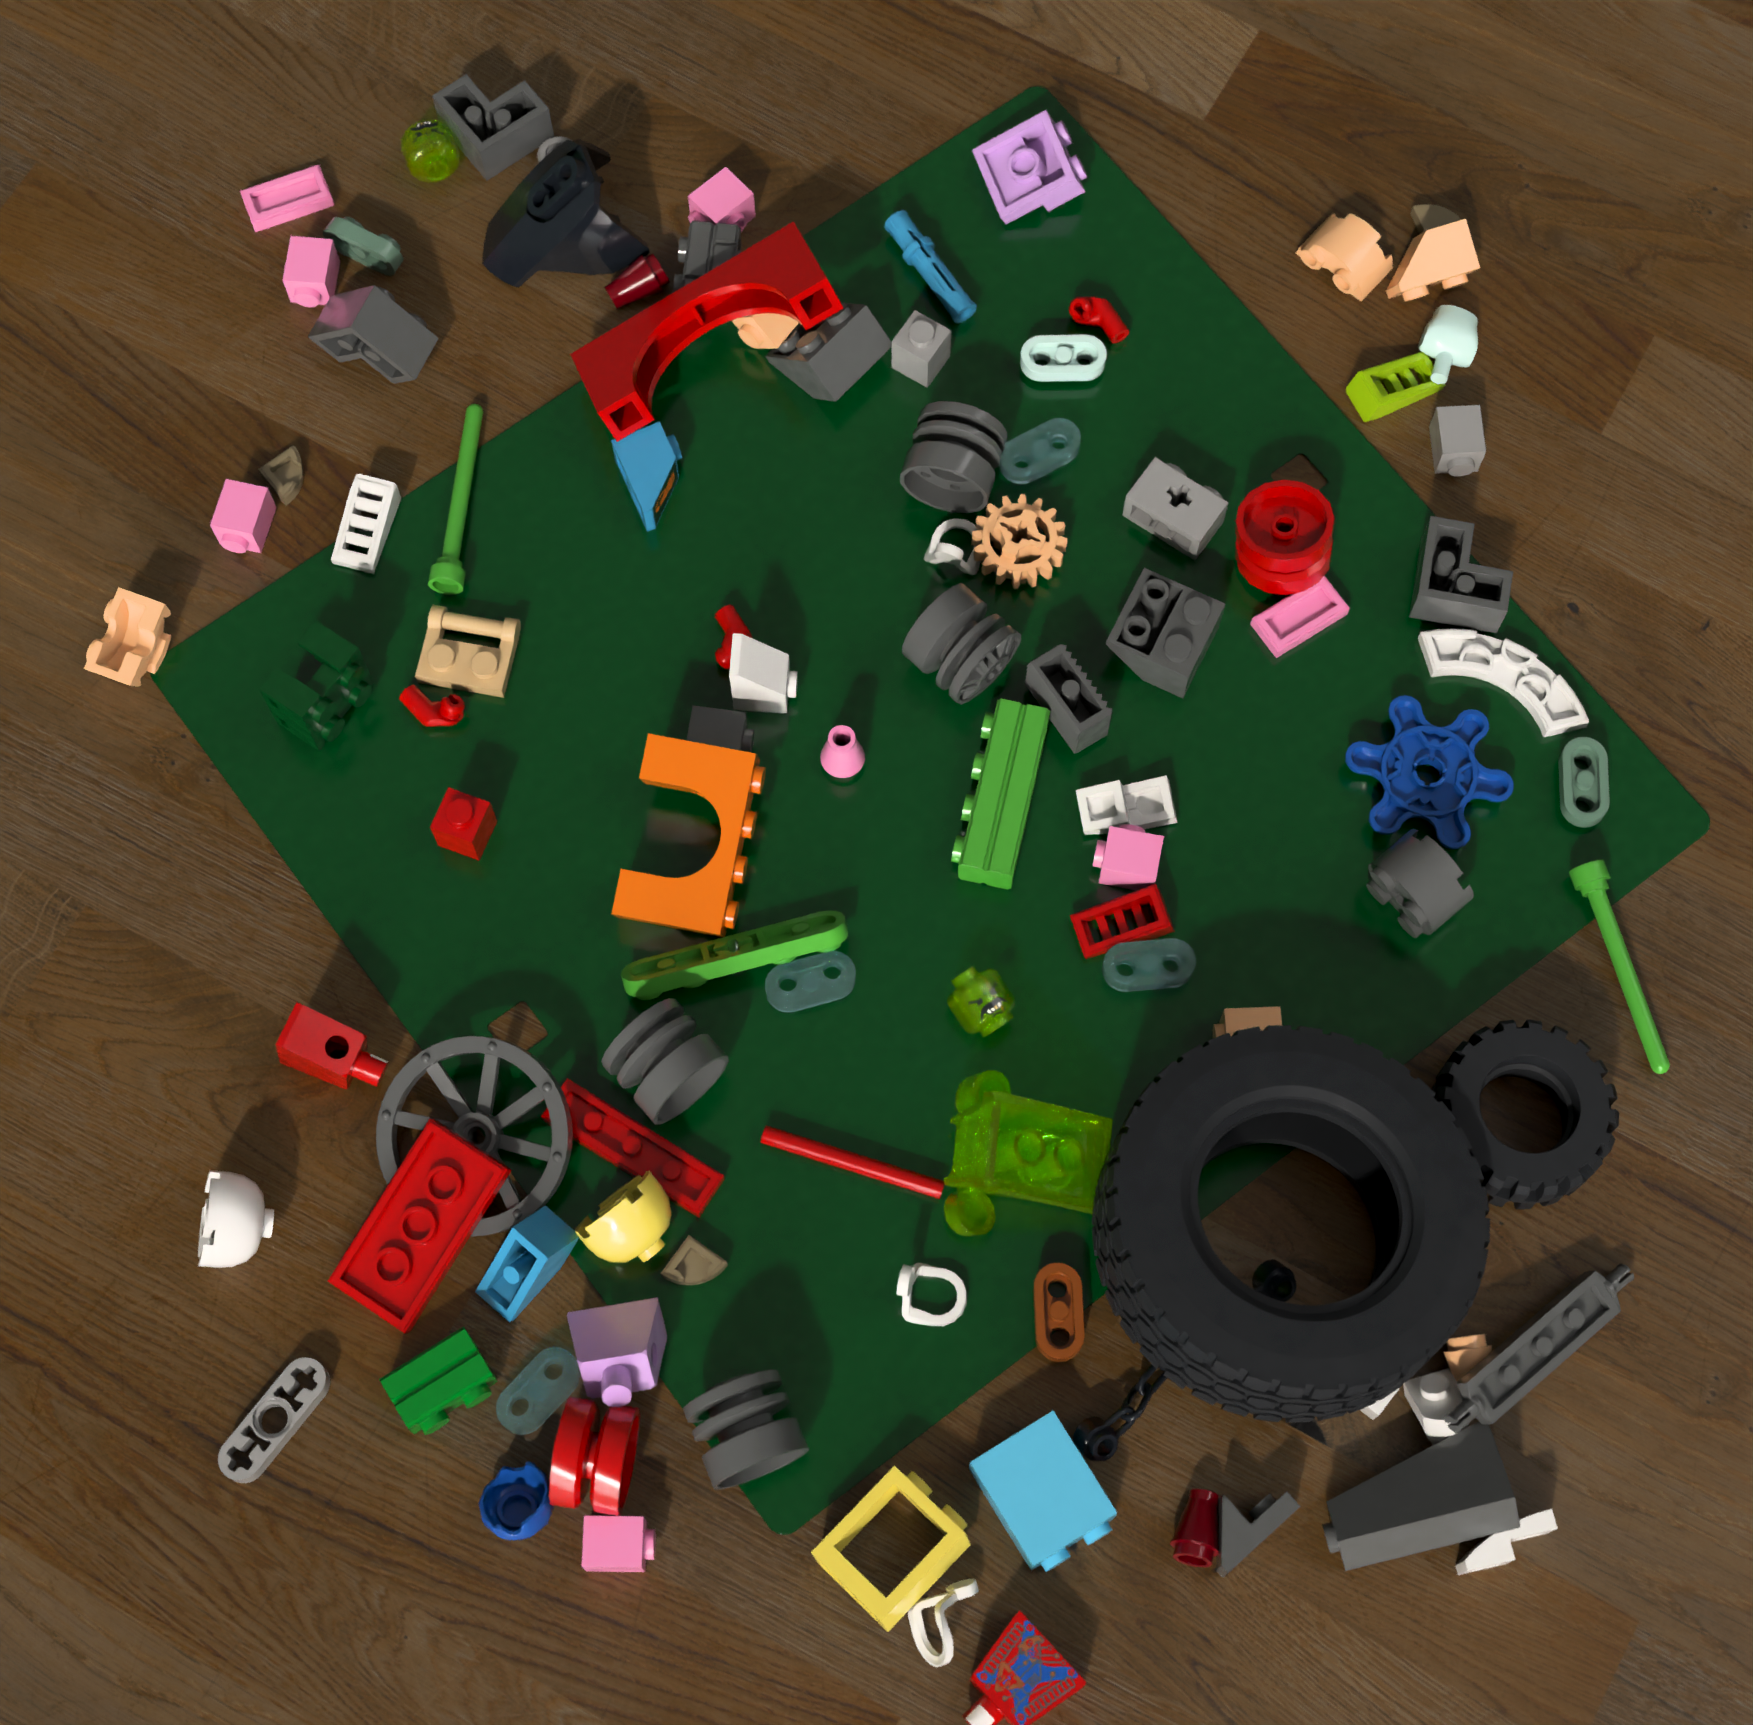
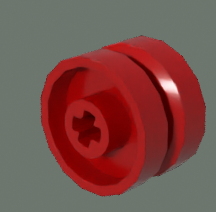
(1284, 537)
(589, 1455)

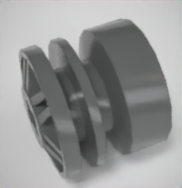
(953, 457)
(961, 643)
(665, 1061)
(742, 1420)

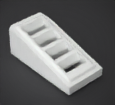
(374, 497)

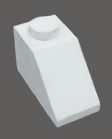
(760, 676)

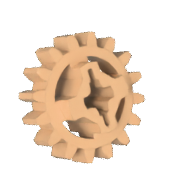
(1006, 528)

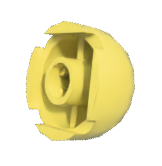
(629, 1222)

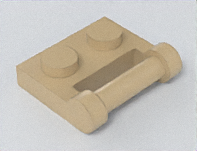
(465, 664)

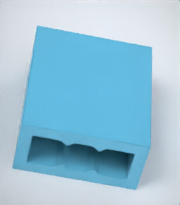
(1043, 1492)

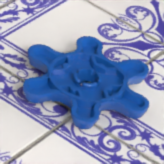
(1445, 748)

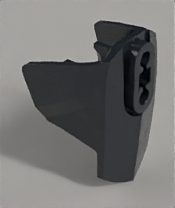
(558, 222)

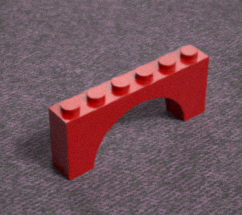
(628, 360)

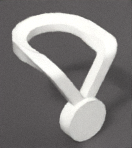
(948, 553)
(904, 1288)
(954, 1592)

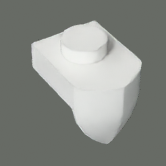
(1431, 1399)

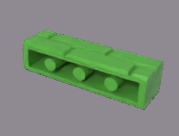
(1003, 793)

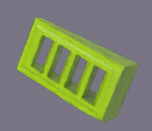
(1373, 400)

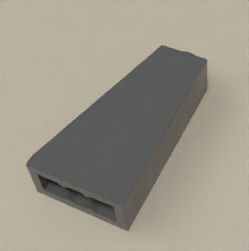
(1425, 1502)

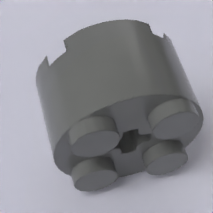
(1419, 883)

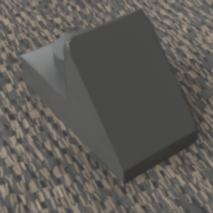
(1240, 1537)

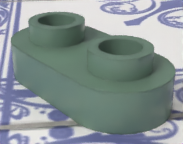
(363, 246)
(1584, 785)

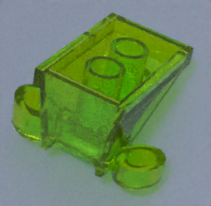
(1019, 1152)

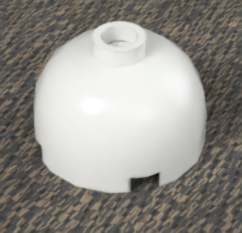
(232, 1220)

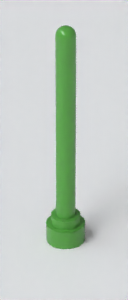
(447, 573)
(1592, 882)

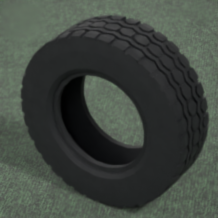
(1369, 1126)

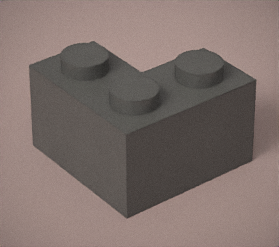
(495, 131)
(377, 329)
(1452, 588)

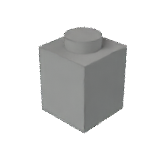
(921, 348)
(1457, 439)

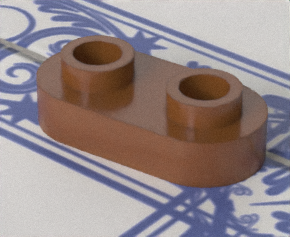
(1058, 1313)

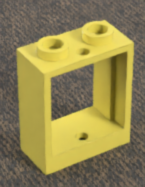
(891, 1609)

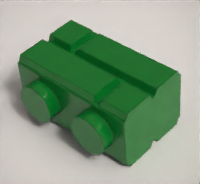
(439, 1382)

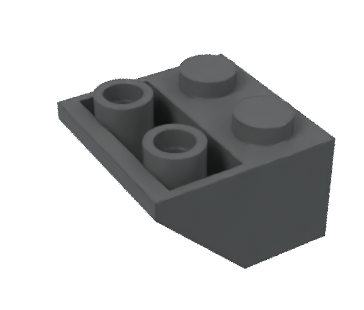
(832, 353)
(1165, 631)

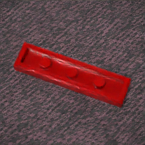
(639, 1149)

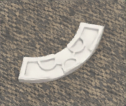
(1510, 668)

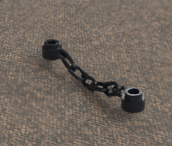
(1099, 1440)

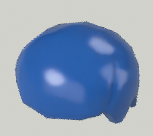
(516, 1502)

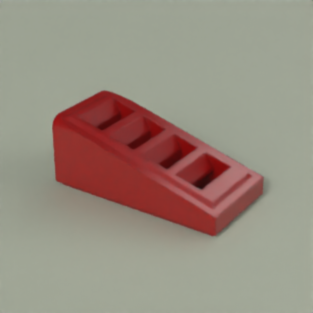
(1134, 901)

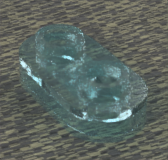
(1036, 450)
(1147, 964)
(812, 985)
(541, 1393)

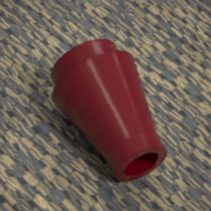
(638, 281)
(1197, 1531)

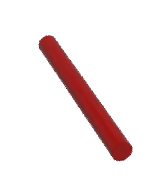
(852, 1162)

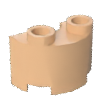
(1349, 252)
(132, 640)

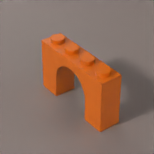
(705, 898)

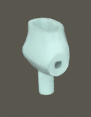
(1450, 340)

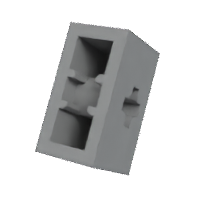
(1155, 507)

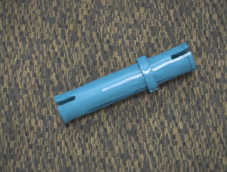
(920, 252)

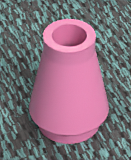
(842, 753)

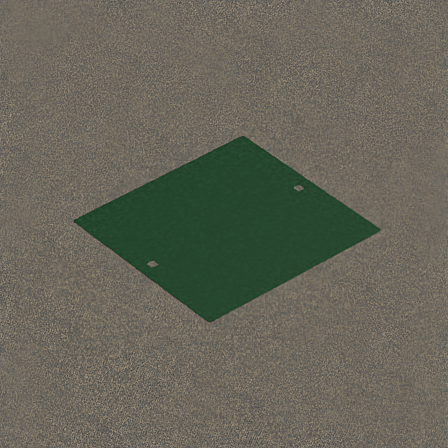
(822, 553)

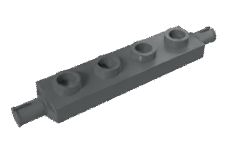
(1538, 1347)

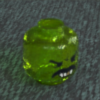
(430, 148)
(981, 1001)

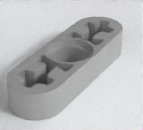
(253, 1421)

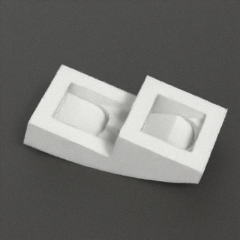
(1138, 804)
(1497, 1548)

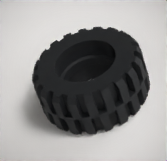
(1565, 1075)

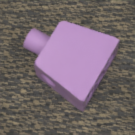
(619, 1348)

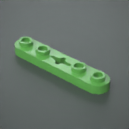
(734, 953)

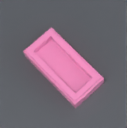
(287, 198)
(1299, 617)

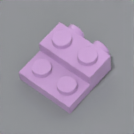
(1030, 167)

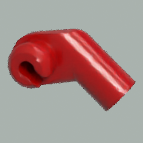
(1099, 313)
(730, 623)
(433, 713)

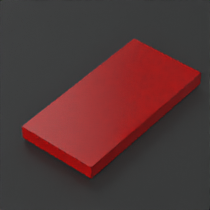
(419, 1225)

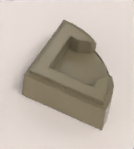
(1431, 216)
(284, 474)
(693, 1264)

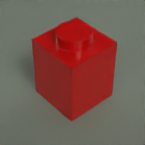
(463, 823)

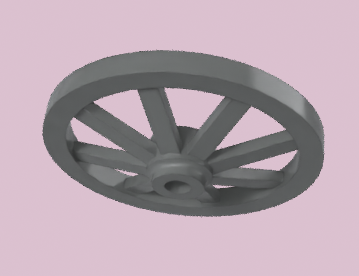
(469, 1122)

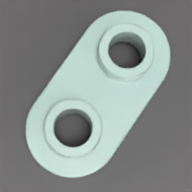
(1062, 357)

